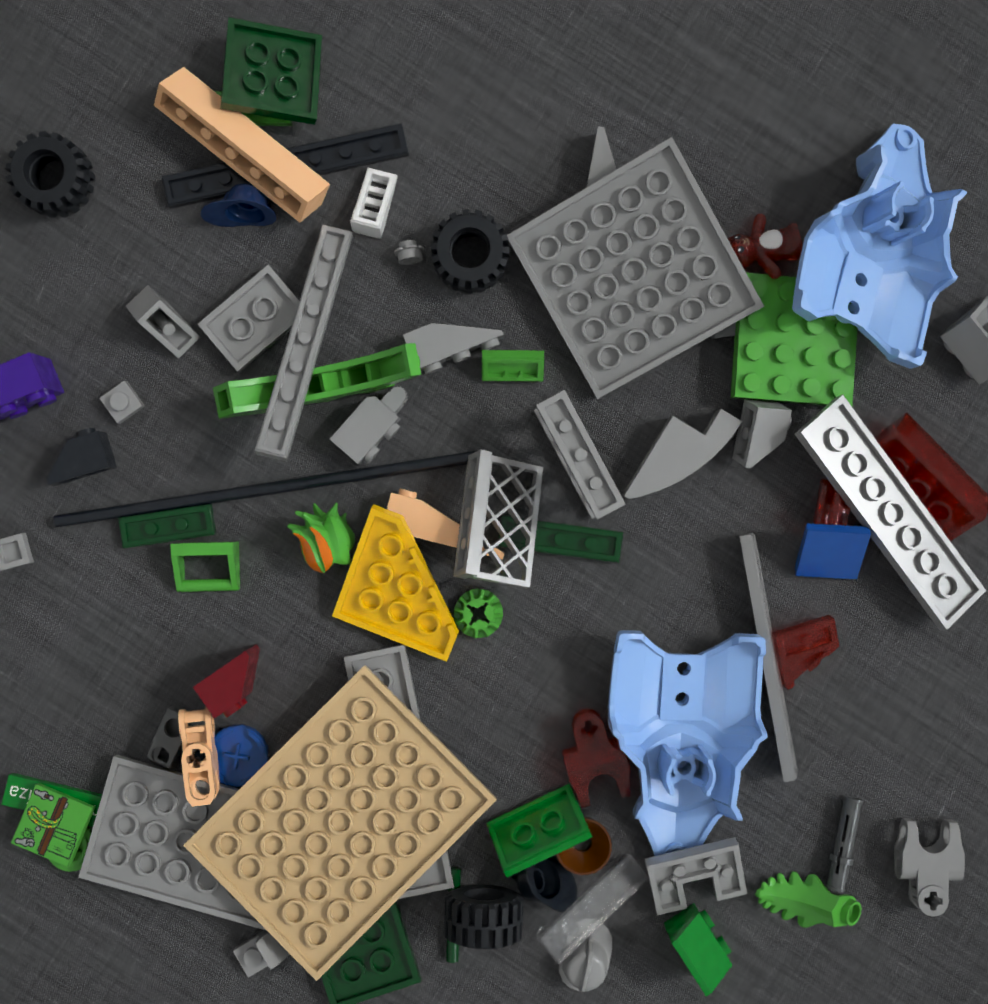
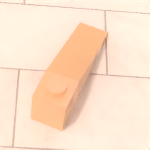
(426, 521)

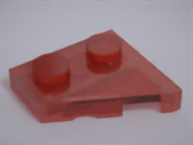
(803, 647)

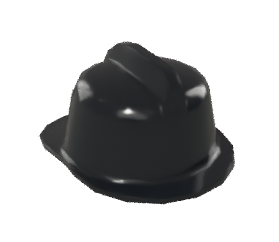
(547, 884)

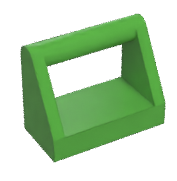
(231, 549)

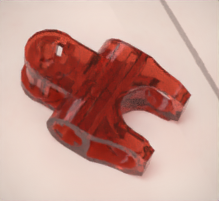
(594, 756)

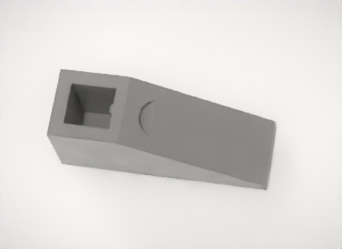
(445, 342)

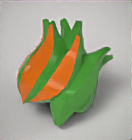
(324, 538)

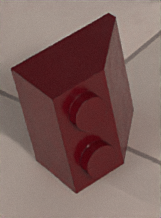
(228, 686)

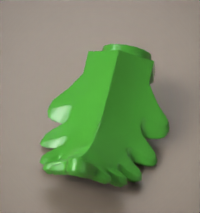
(808, 901)

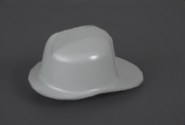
(589, 962)

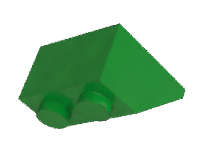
(699, 947)

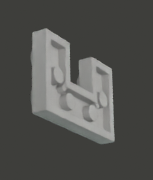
(716, 860)

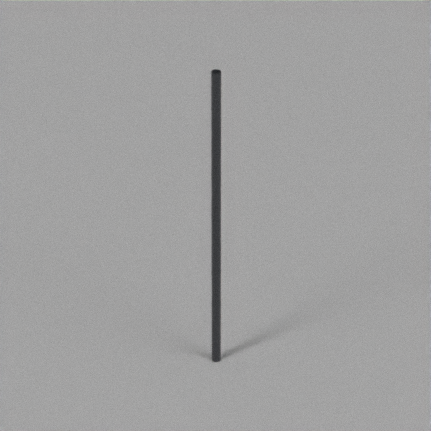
(261, 489)

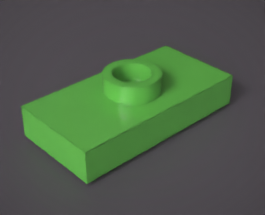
(512, 365)

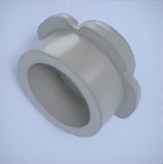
(409, 252)

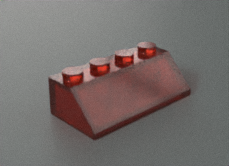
(934, 476)

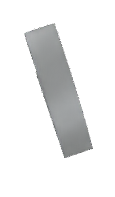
(680, 452)

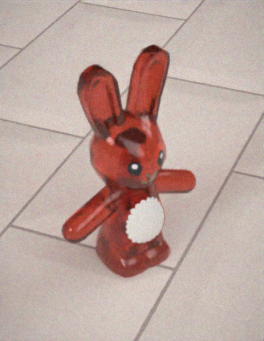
(767, 246)

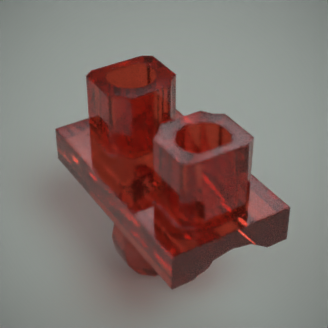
(830, 506)

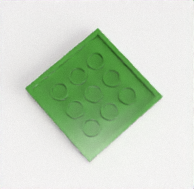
(788, 357)

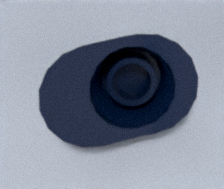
(240, 207)

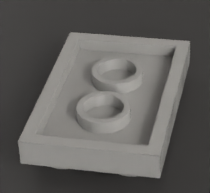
(252, 318)

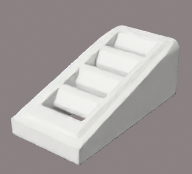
(367, 221)

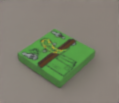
(53, 824)

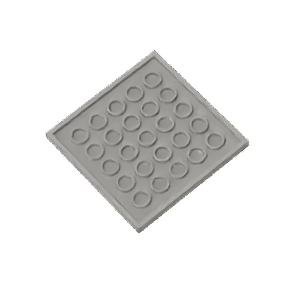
(635, 269)

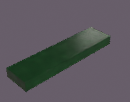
(569, 540)

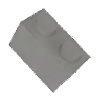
(969, 341)

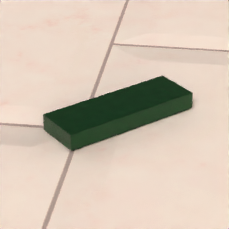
(167, 526)

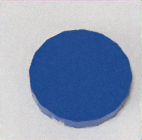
(240, 753)

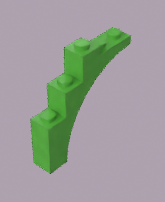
(327, 383)

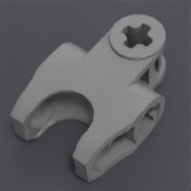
(931, 866)

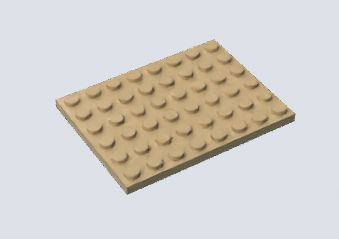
(340, 822)

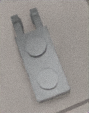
(370, 425)

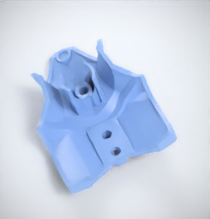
(889, 243)
(691, 747)

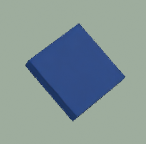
(832, 551)

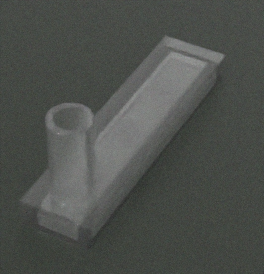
(592, 908)

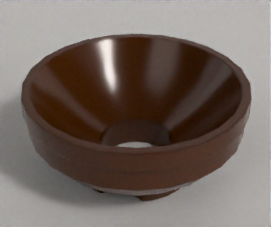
(594, 857)

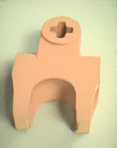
(193, 739)

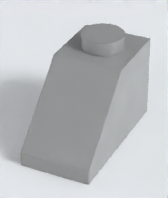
(162, 321)
(761, 430)

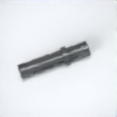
(841, 857)

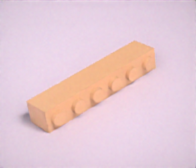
(241, 144)

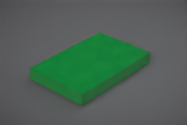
(538, 830)

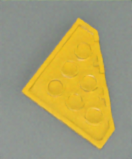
(394, 590)

